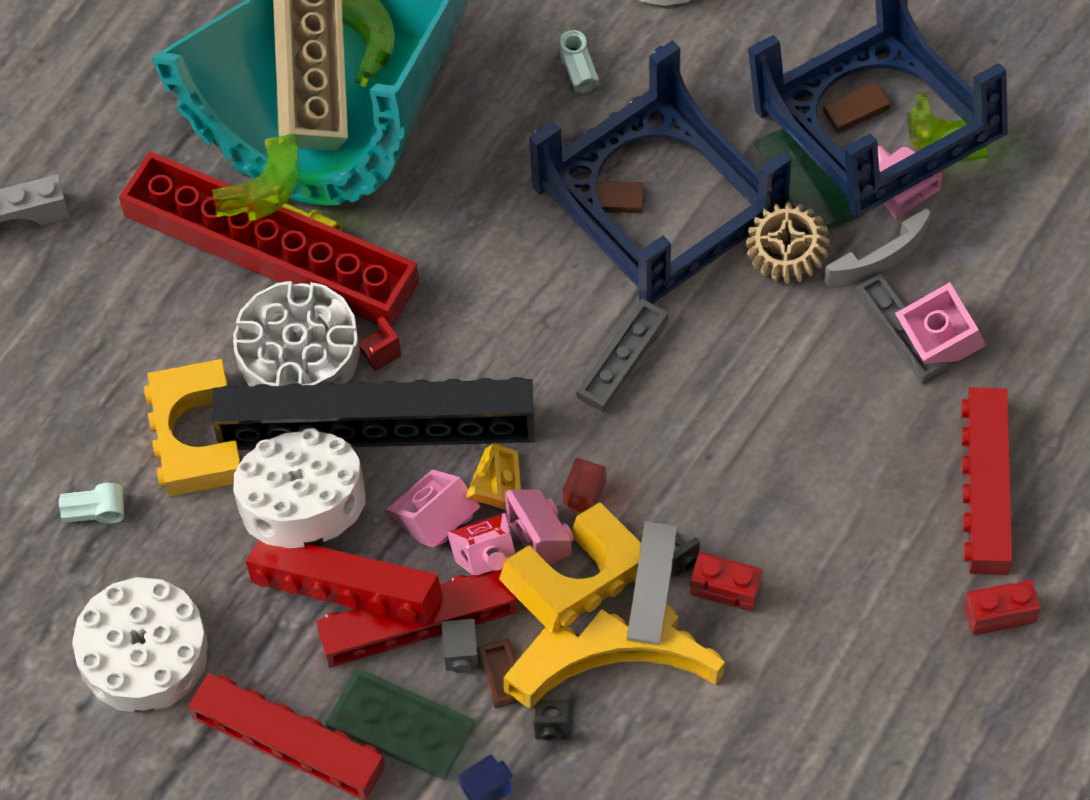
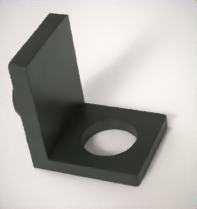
(685, 556)
(551, 727)

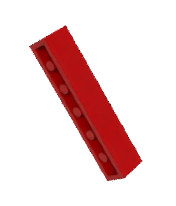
(987, 481)
(347, 580)
(363, 633)
(287, 736)

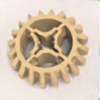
(764, 240)

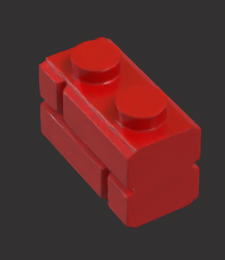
(726, 581)
(1002, 607)

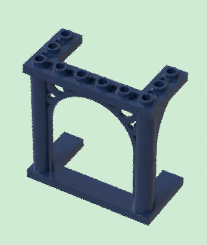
(668, 96)
(858, 169)

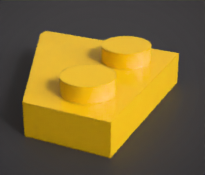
(495, 475)

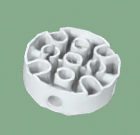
(296, 336)
(299, 488)
(140, 644)

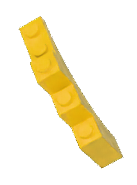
(563, 655)

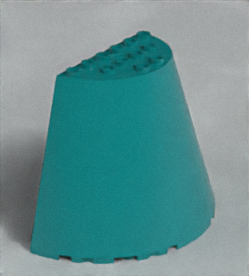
(230, 93)

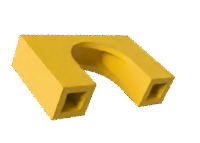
(172, 394)
(561, 599)

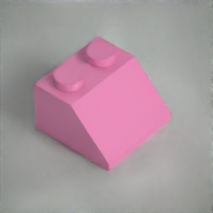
(941, 327)
(433, 508)
(537, 524)

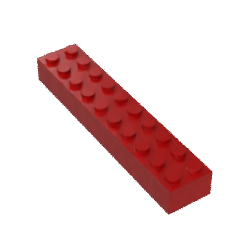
(276, 246)

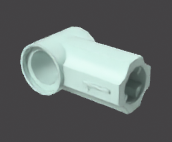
(578, 61)
(102, 504)

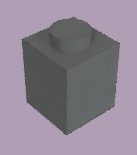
(460, 645)

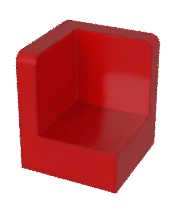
(381, 346)

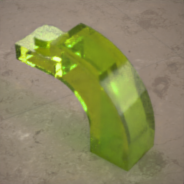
(376, 29)
(927, 128)
(269, 189)

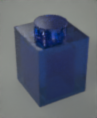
(486, 780)

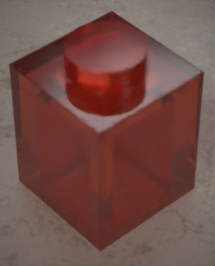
(584, 485)

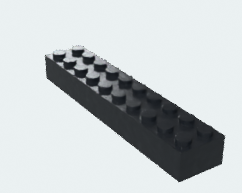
(380, 412)

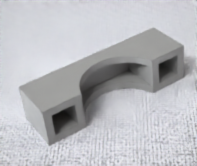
(34, 200)

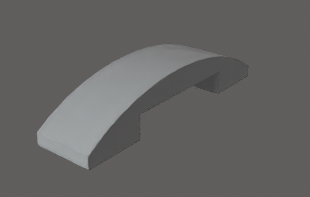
(850, 270)
(652, 583)

